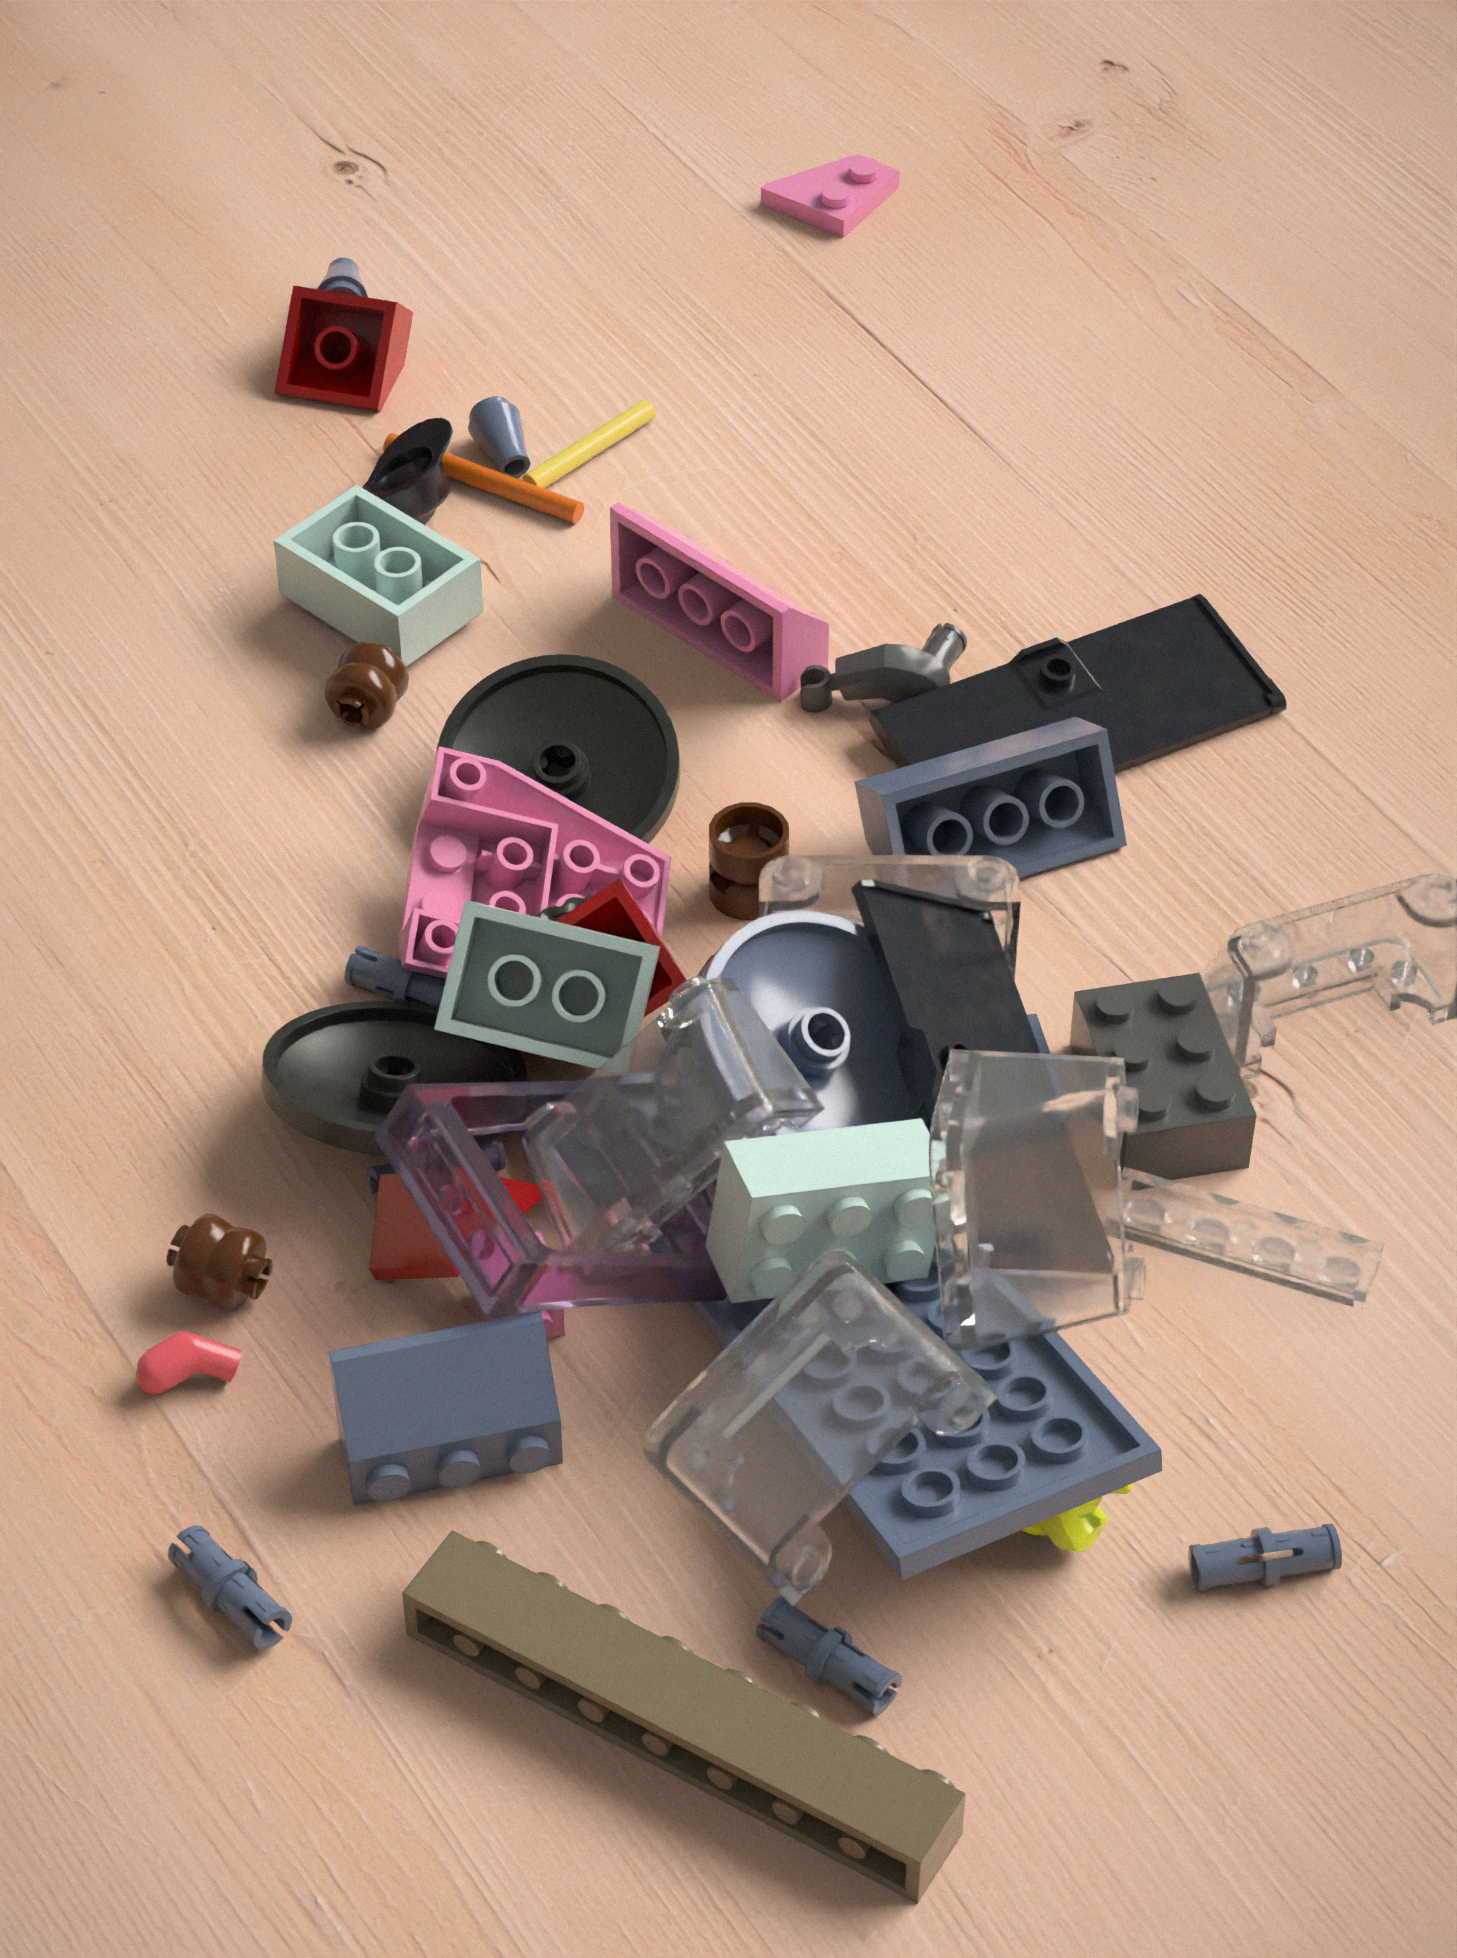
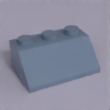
(446, 1407)

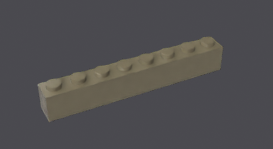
(686, 1714)

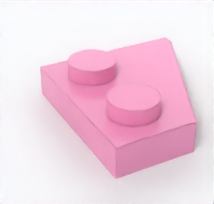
(833, 194)

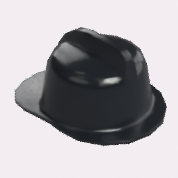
(412, 470)

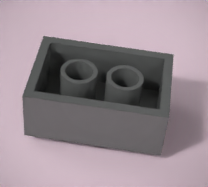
(1189, 1089)

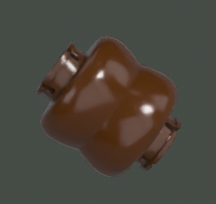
(366, 685)
(219, 1262)

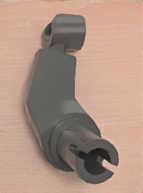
(885, 671)

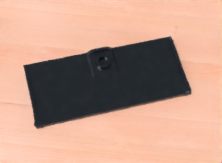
(1145, 680)
(942, 981)

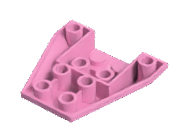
(513, 847)

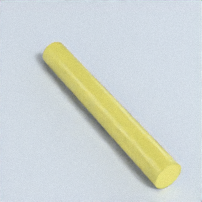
(591, 445)

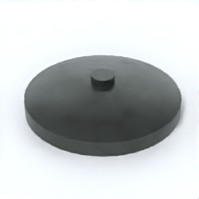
(578, 732)
(350, 1062)

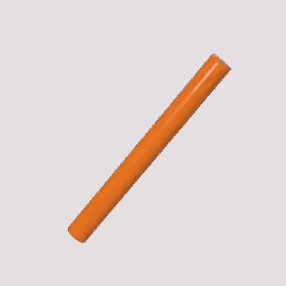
(508, 487)

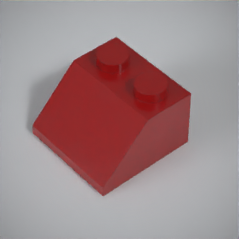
(342, 348)

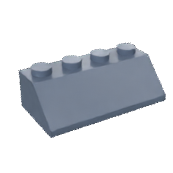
(1019, 798)

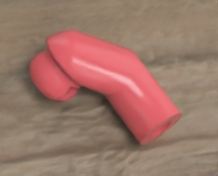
(181, 1357)

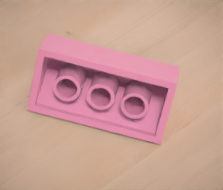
(713, 604)

